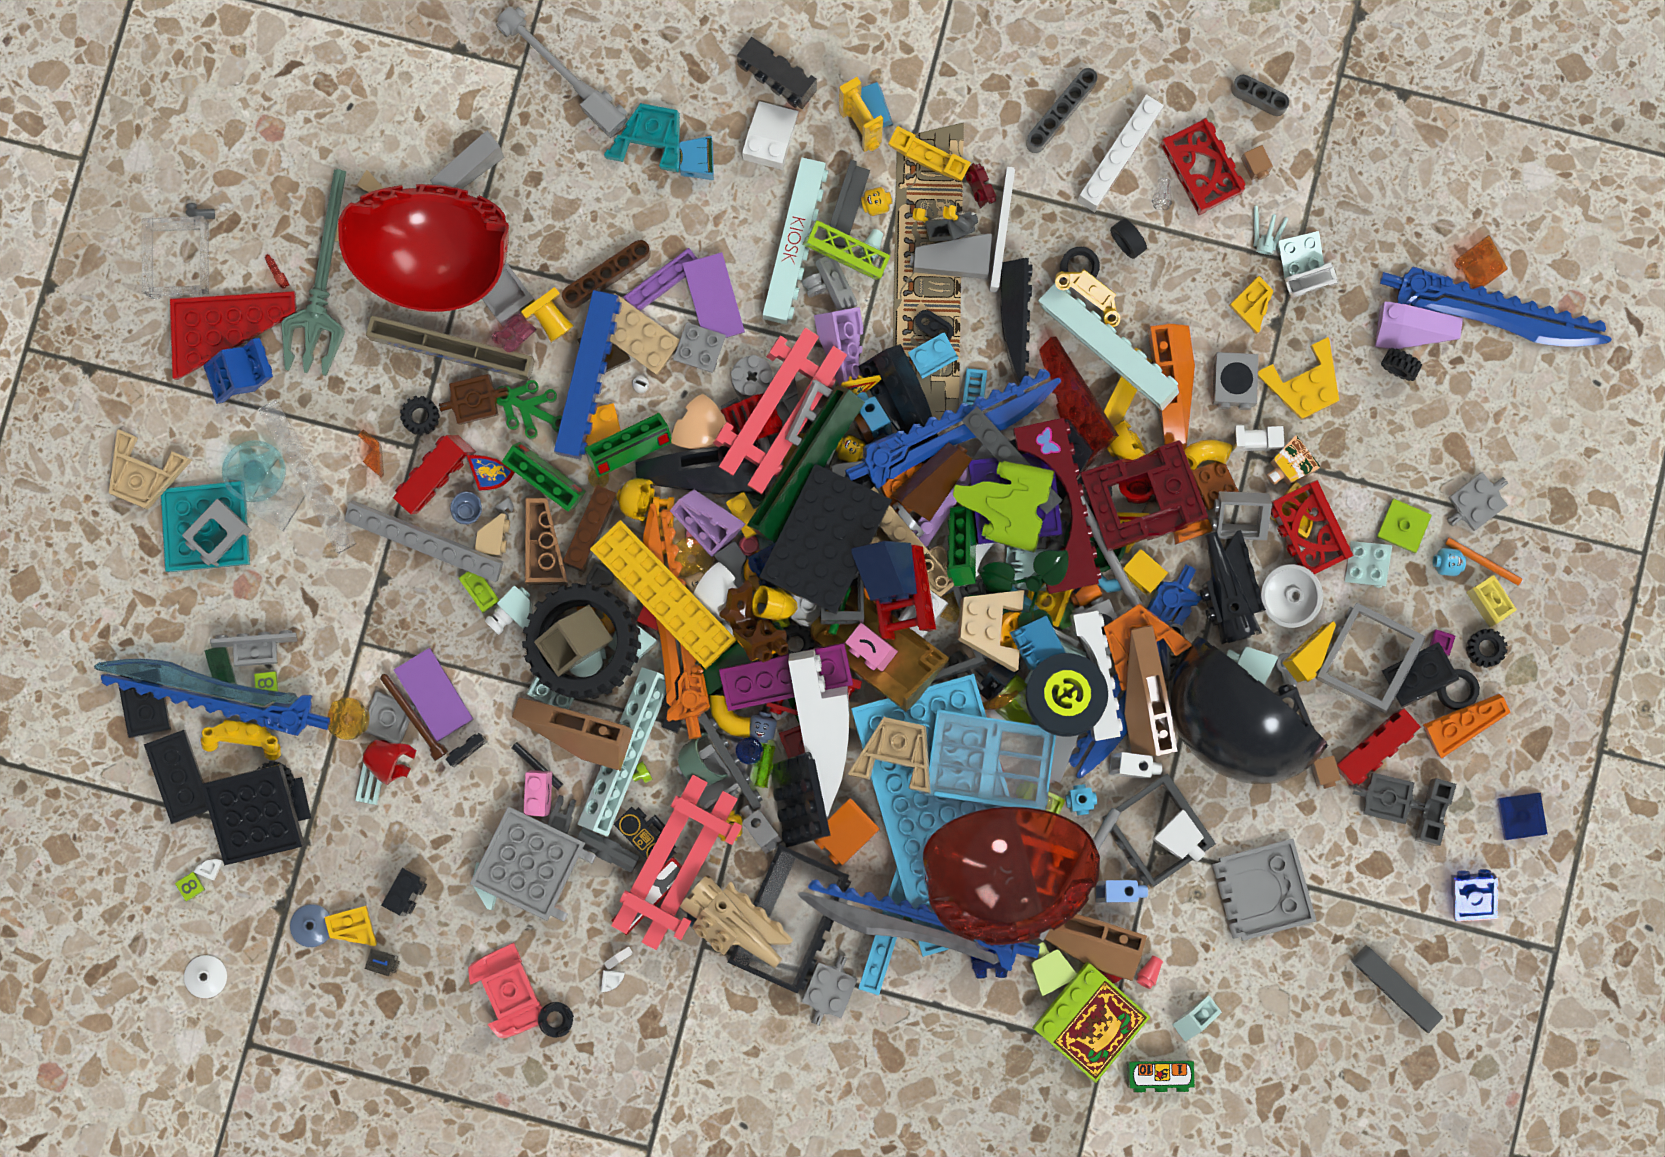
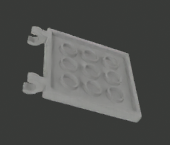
(529, 864)

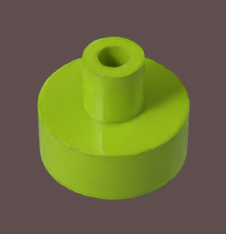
(642, 773)

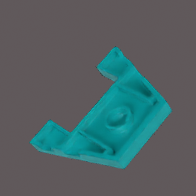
(654, 128)

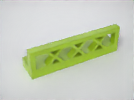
(842, 257)

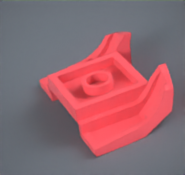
(507, 991)

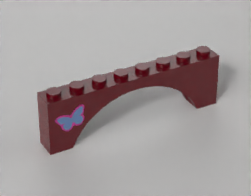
(1051, 445)

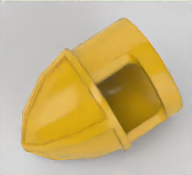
(779, 603)

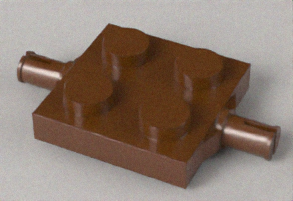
(473, 399)

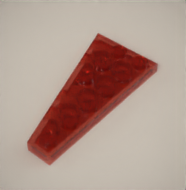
(1077, 400)

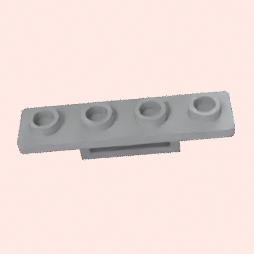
(254, 649)

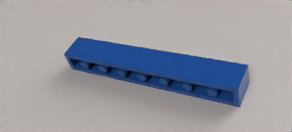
(587, 374)

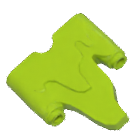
(1011, 505)

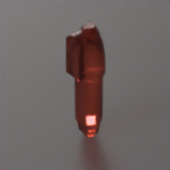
(279, 277)

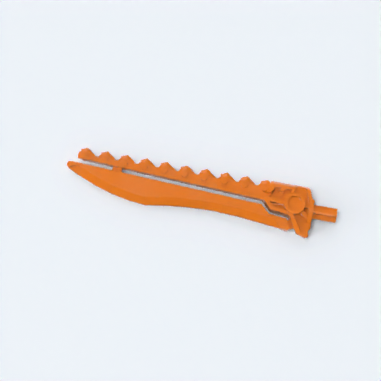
(691, 686)

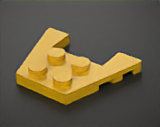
(1309, 390)

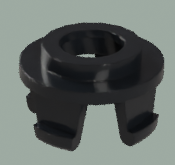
(566, 1024)

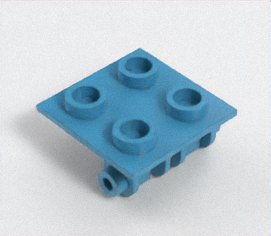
(1037, 642)

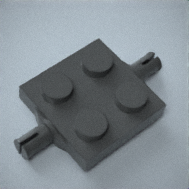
(1388, 798)

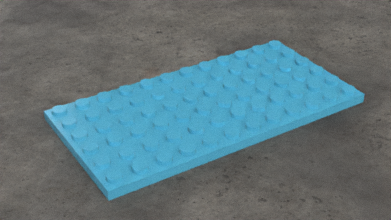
(906, 814)

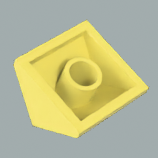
(1491, 601)

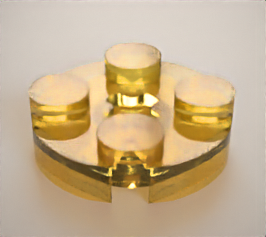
(337, 714)

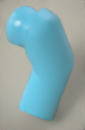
(1109, 585)

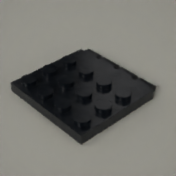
(799, 800)

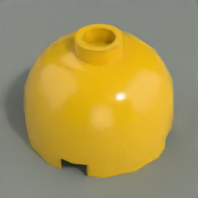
(1127, 444)
(636, 498)

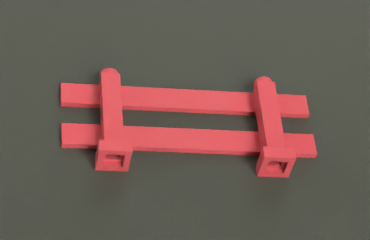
(742, 445)
(713, 823)

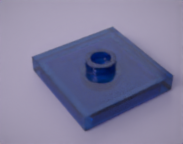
(1522, 816)

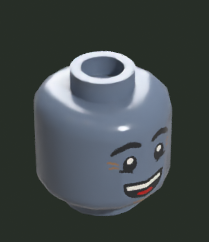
(762, 726)

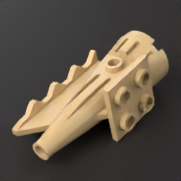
(732, 919)

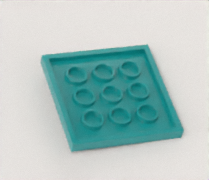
(182, 508)

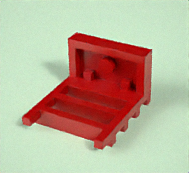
(772, 426)

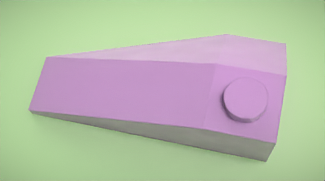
(1412, 326)
(842, 331)

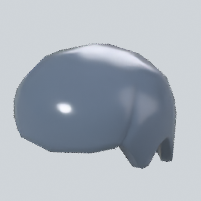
(466, 508)

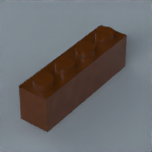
(590, 528)

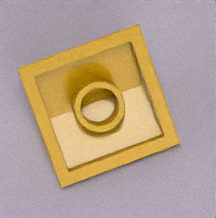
(1052, 603)

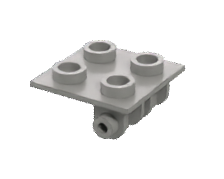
(699, 347)

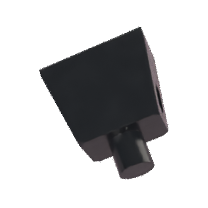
(1001, 675)

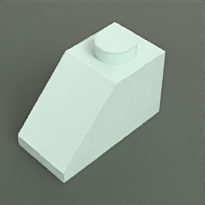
(517, 605)
(1197, 1018)

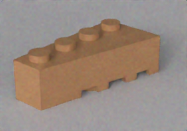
(542, 550)

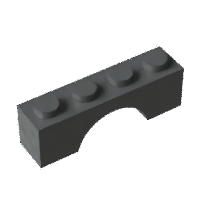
(734, 560)

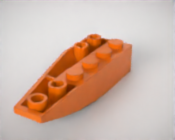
(1174, 355)

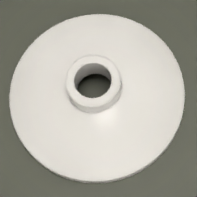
(215, 979)

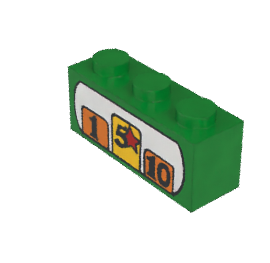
(1160, 1075)

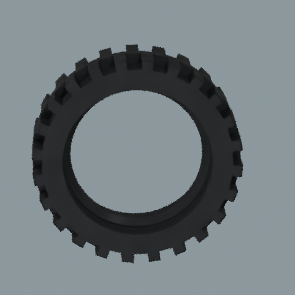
(626, 647)

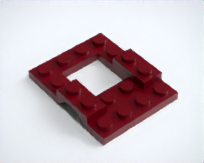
(1172, 486)

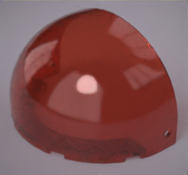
(1009, 873)

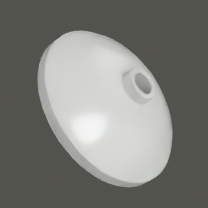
(1279, 597)

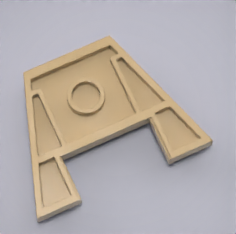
(137, 480)
(982, 622)
(897, 744)

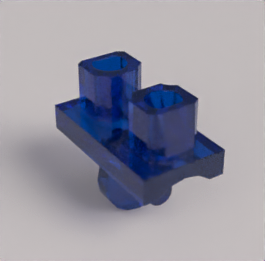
(980, 967)

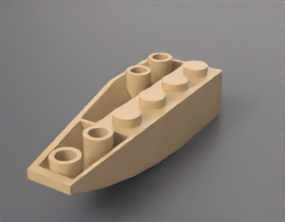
(895, 530)

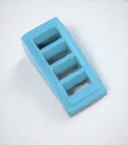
(975, 373)

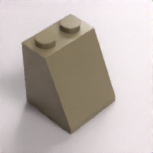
(573, 640)

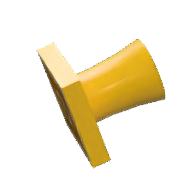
(548, 315)

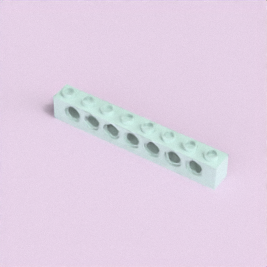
(611, 783)

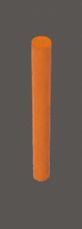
(1484, 561)

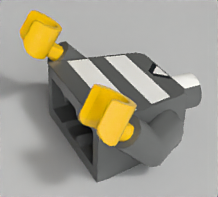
(949, 226)

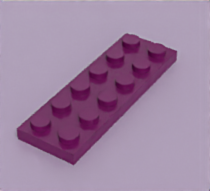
(771, 681)

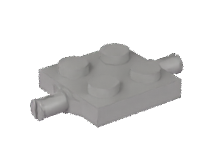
(1477, 501)
(829, 990)

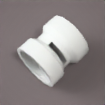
(498, 620)

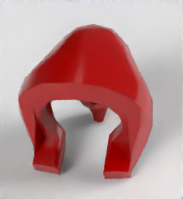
(381, 759)

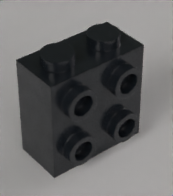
(404, 892)

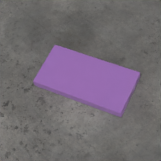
(713, 295)
(433, 694)

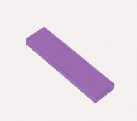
(659, 281)

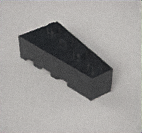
(777, 73)

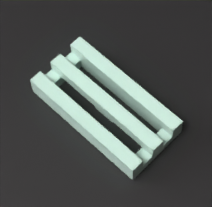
(369, 786)

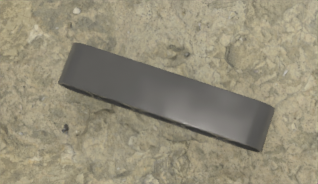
(1065, 101)
(1397, 989)

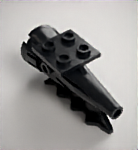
(1231, 585)

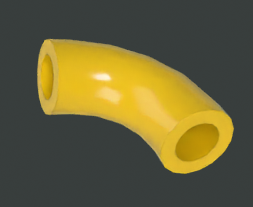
(1208, 450)
(728, 720)

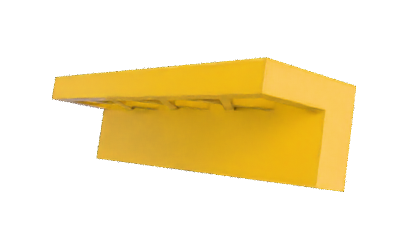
(1120, 400)

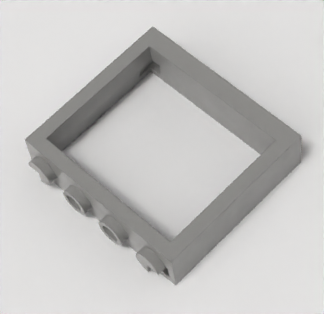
(1401, 674)

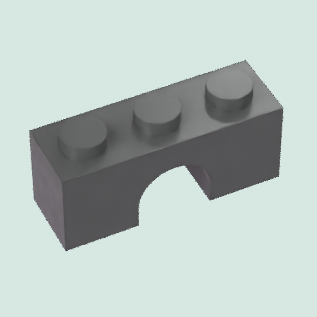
(1432, 818)

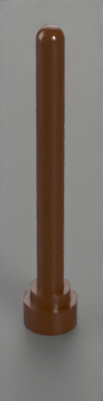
(437, 750)

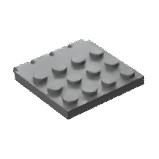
(1264, 890)

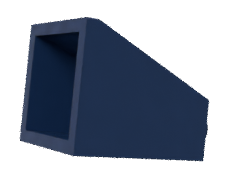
(886, 570)

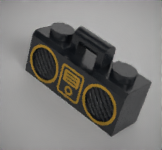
(637, 831)

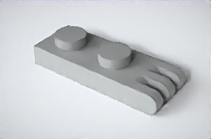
(836, 283)

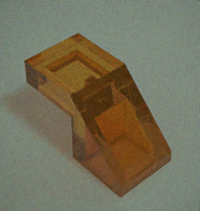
(375, 458)

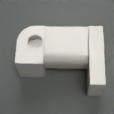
(1311, 280)
(1258, 440)

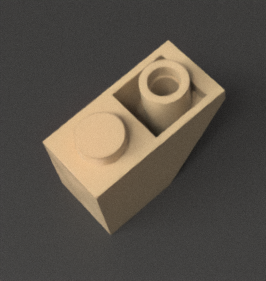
(491, 537)

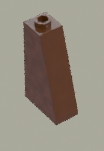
(933, 481)

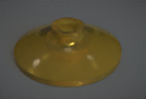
(702, 563)

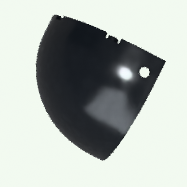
(1236, 720)

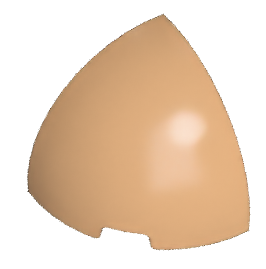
(699, 424)

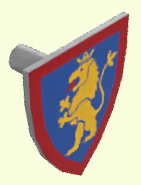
(488, 473)

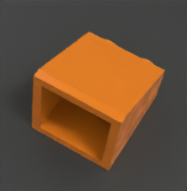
(849, 832)

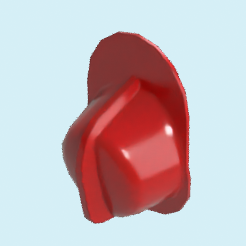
(1137, 491)

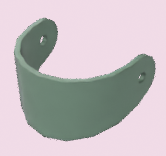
(691, 763)

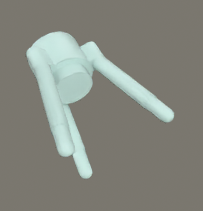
(1265, 244)

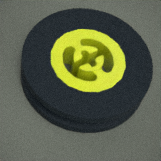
(1052, 674)

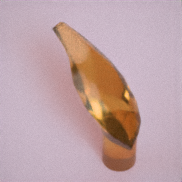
(999, 701)

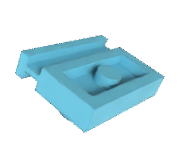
(933, 355)

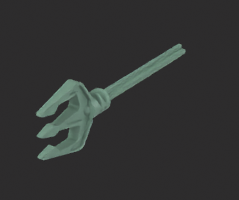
(315, 317)

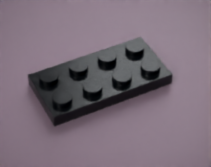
(177, 776)

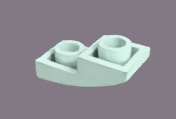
(548, 696)

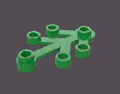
(528, 407)

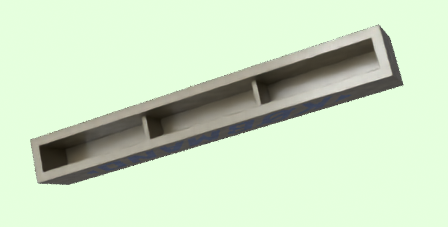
(450, 348)

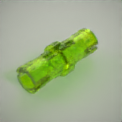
(765, 766)

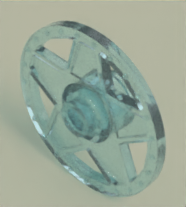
(253, 471)

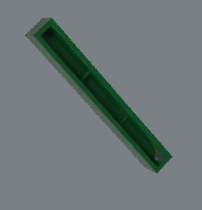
(813, 449)

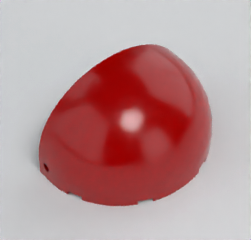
(425, 245)

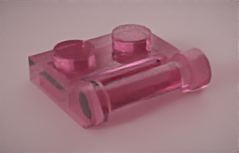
(516, 327)

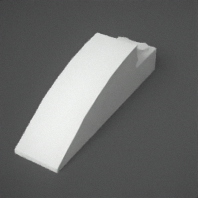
(822, 721)

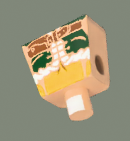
(1292, 463)

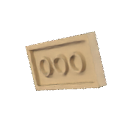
(643, 338)

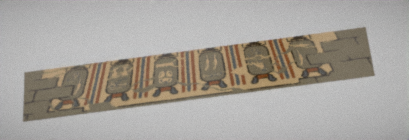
(916, 292)

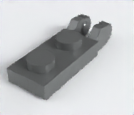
(561, 821)

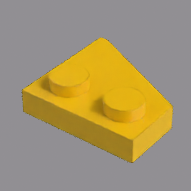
(1252, 303)

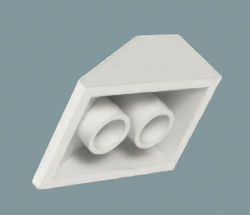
(770, 135)

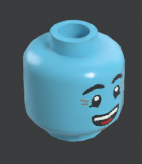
(1449, 562)

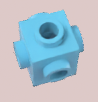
(1073, 803)

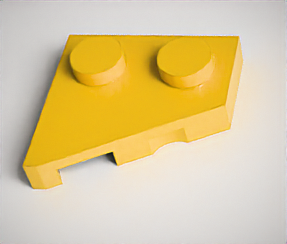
(352, 926)

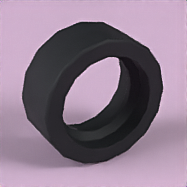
(1128, 238)
(1080, 251)
(1474, 692)

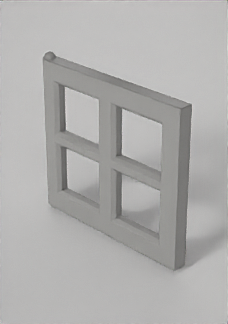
(805, 411)

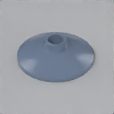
(298, 928)

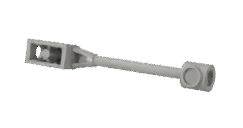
(595, 104)

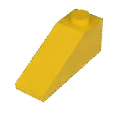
(1310, 655)

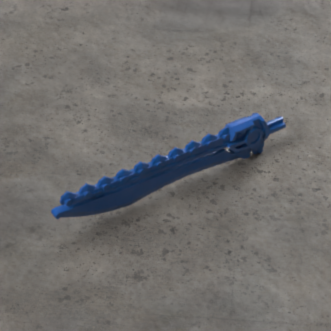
(1431, 285)
(889, 450)
(1164, 604)

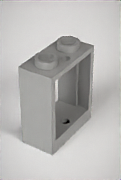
(1249, 532)

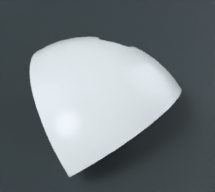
(713, 589)

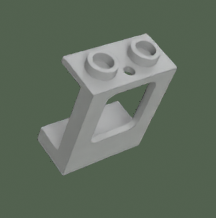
(228, 520)

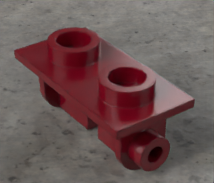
(982, 193)

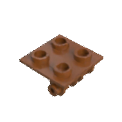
(1211, 480)

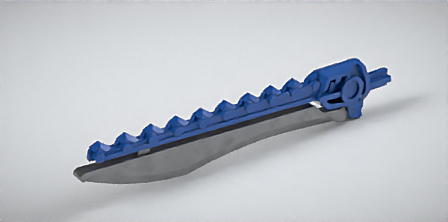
(884, 925)

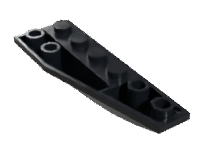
(1015, 313)
(898, 390)
(697, 471)

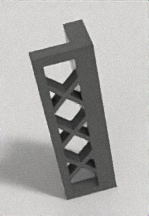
(848, 201)

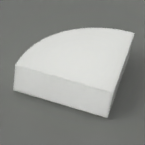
(209, 868)
(613, 961)
(611, 980)

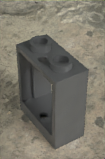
(847, 617)

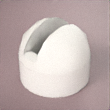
(639, 388)

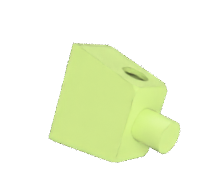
(1051, 970)

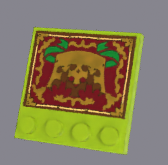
(1091, 1022)

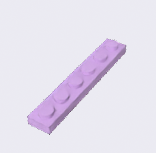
(932, 527)

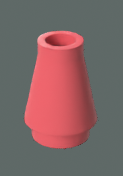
(1149, 973)

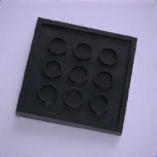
(253, 814)

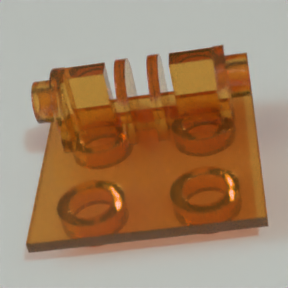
(1481, 263)

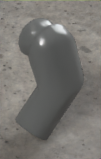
(192, 211)

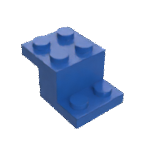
(238, 370)

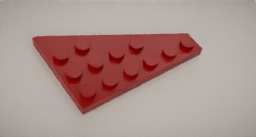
(217, 323)

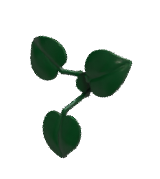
(1049, 568)

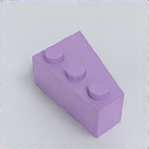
(707, 521)

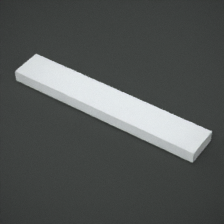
(1002, 229)

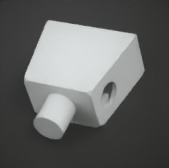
(1128, 765)
(1181, 837)

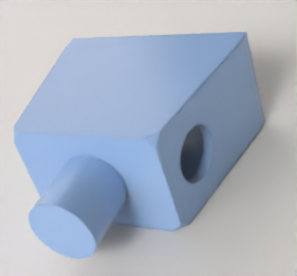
(1113, 891)

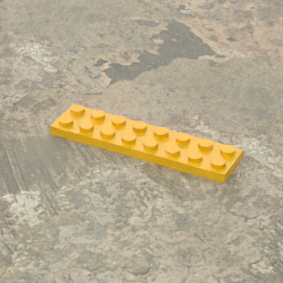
(663, 594)

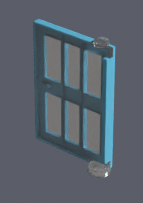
(990, 761)

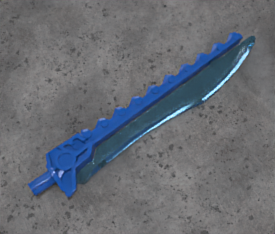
(278, 716)

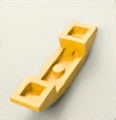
(928, 155)

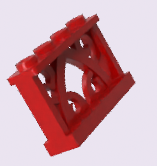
(1198, 194)
(1325, 514)

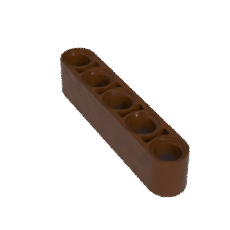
(612, 265)

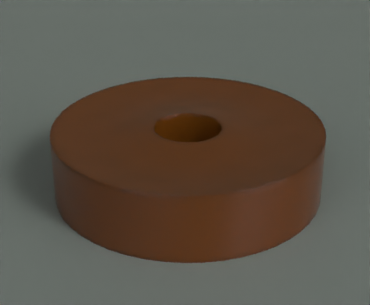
(863, 429)

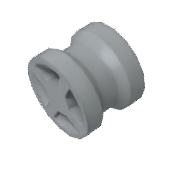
(814, 285)

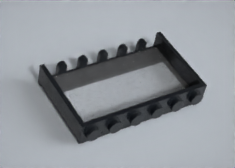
(779, 898)

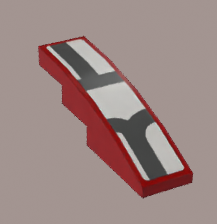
(660, 887)

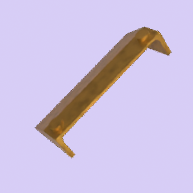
(909, 670)

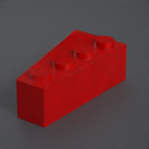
(432, 473)
(1377, 746)

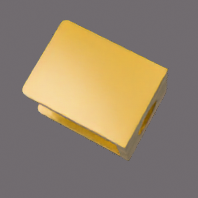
(1144, 572)

